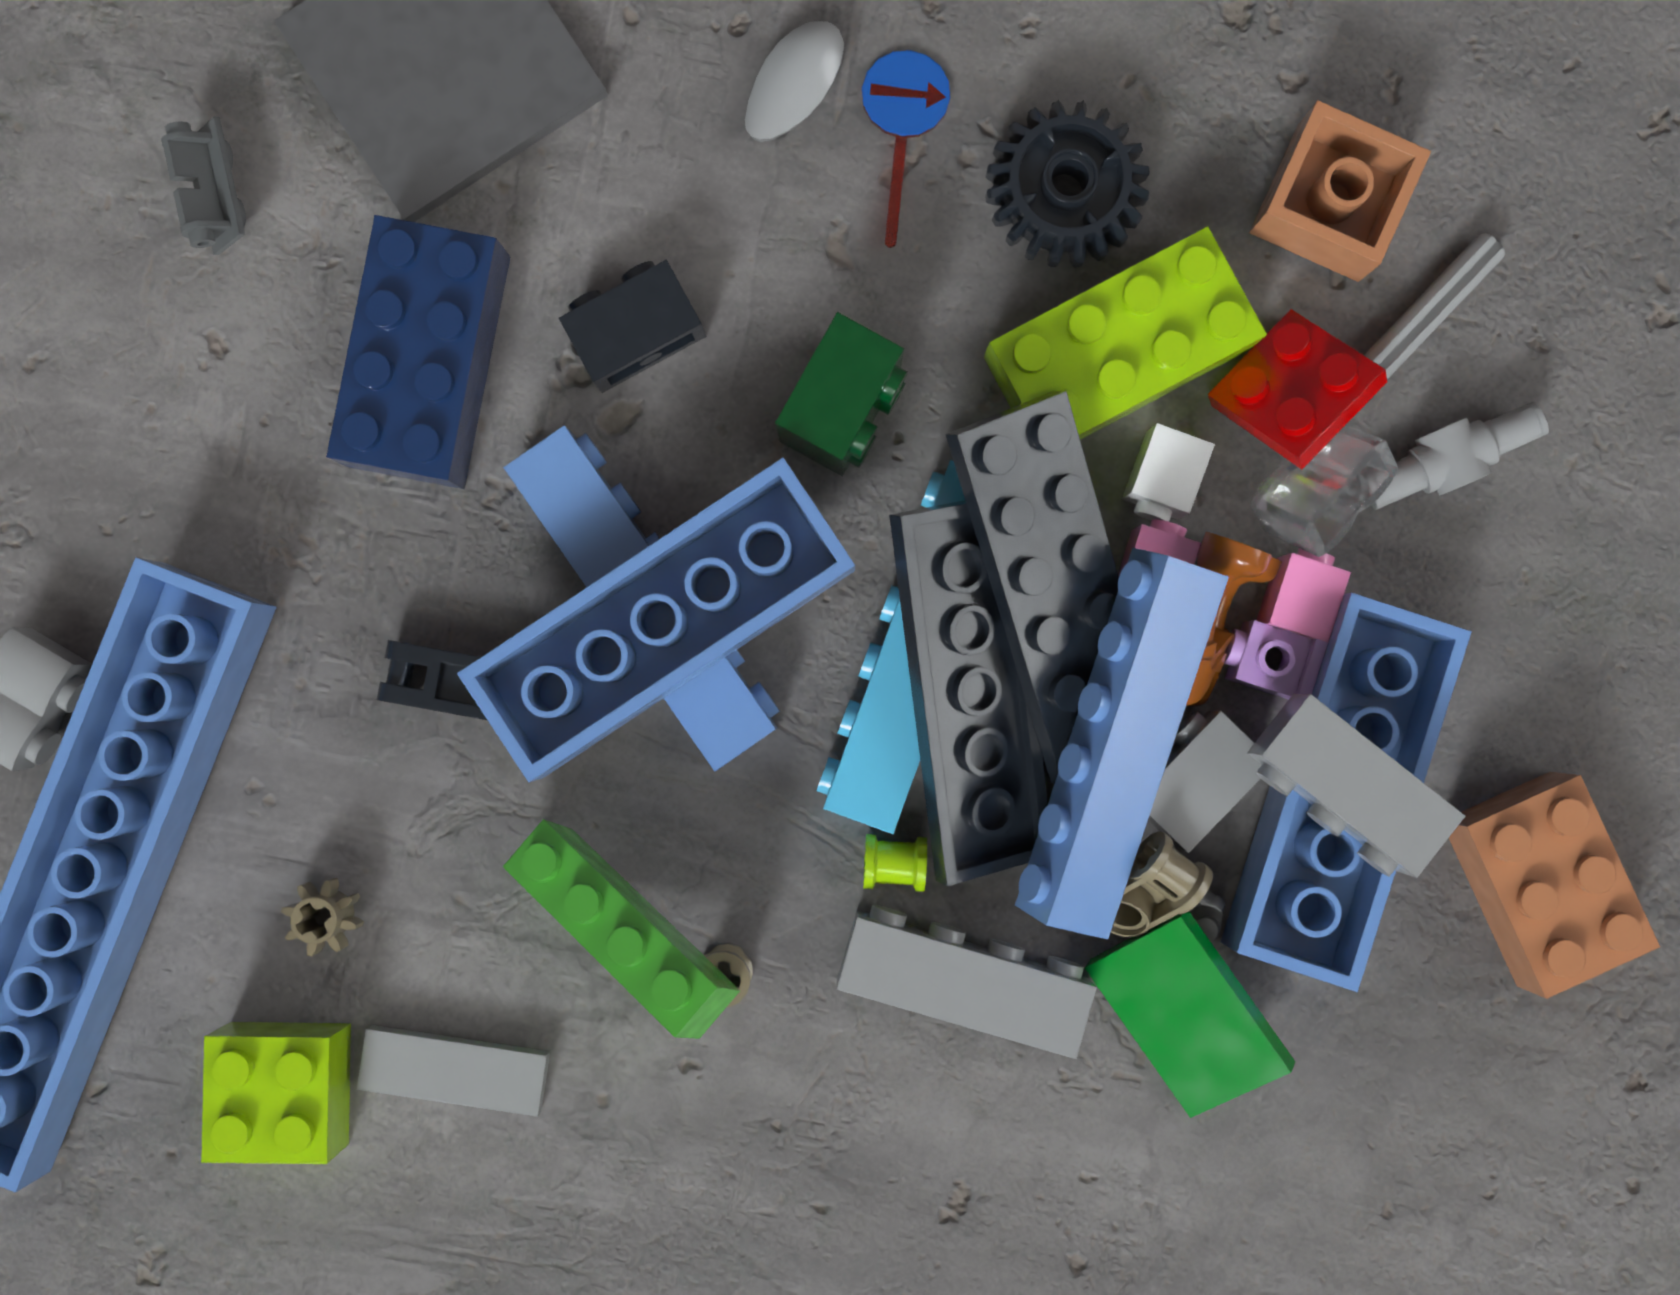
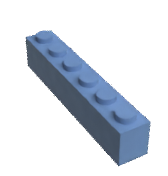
(599, 534)
(1120, 743)

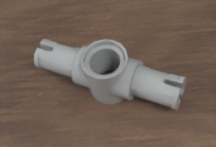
(1462, 453)

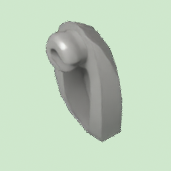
(794, 79)

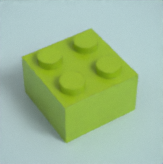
(276, 1092)

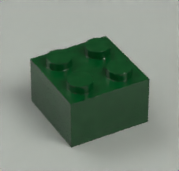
(841, 394)

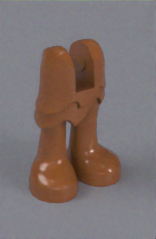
(1241, 565)

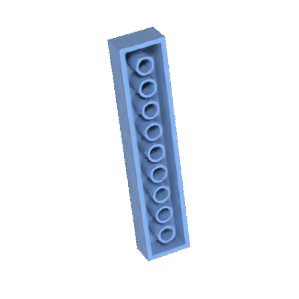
(110, 839)

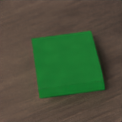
(1190, 1014)

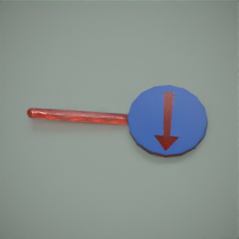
(904, 98)

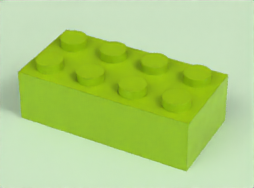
(1131, 336)

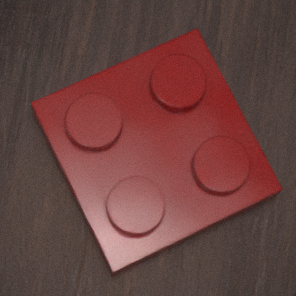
(1297, 388)

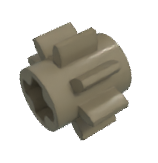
(303, 916)

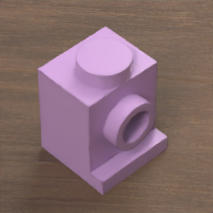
(1297, 668)

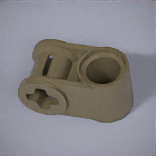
(1159, 886)

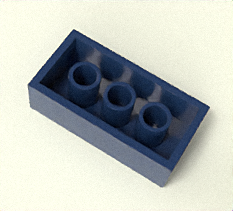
(419, 352)

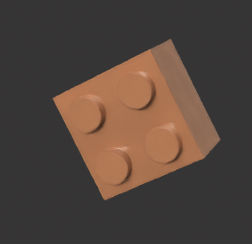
(1340, 191)

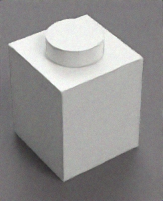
(1167, 473)

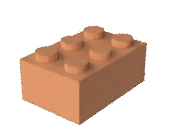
(1551, 884)

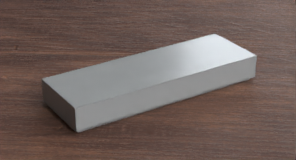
(453, 1070)

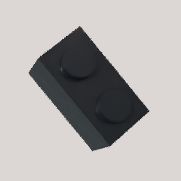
(632, 324)

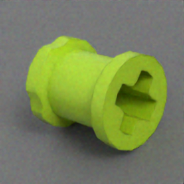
(895, 862)

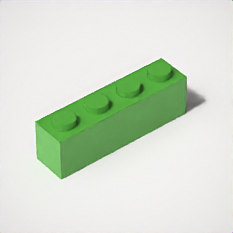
(621, 930)

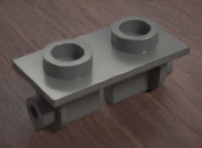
(211, 210)

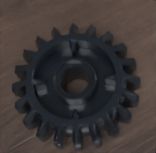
(1073, 148)

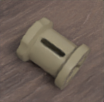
(739, 965)

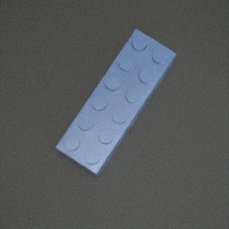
(657, 621)
(1303, 890)

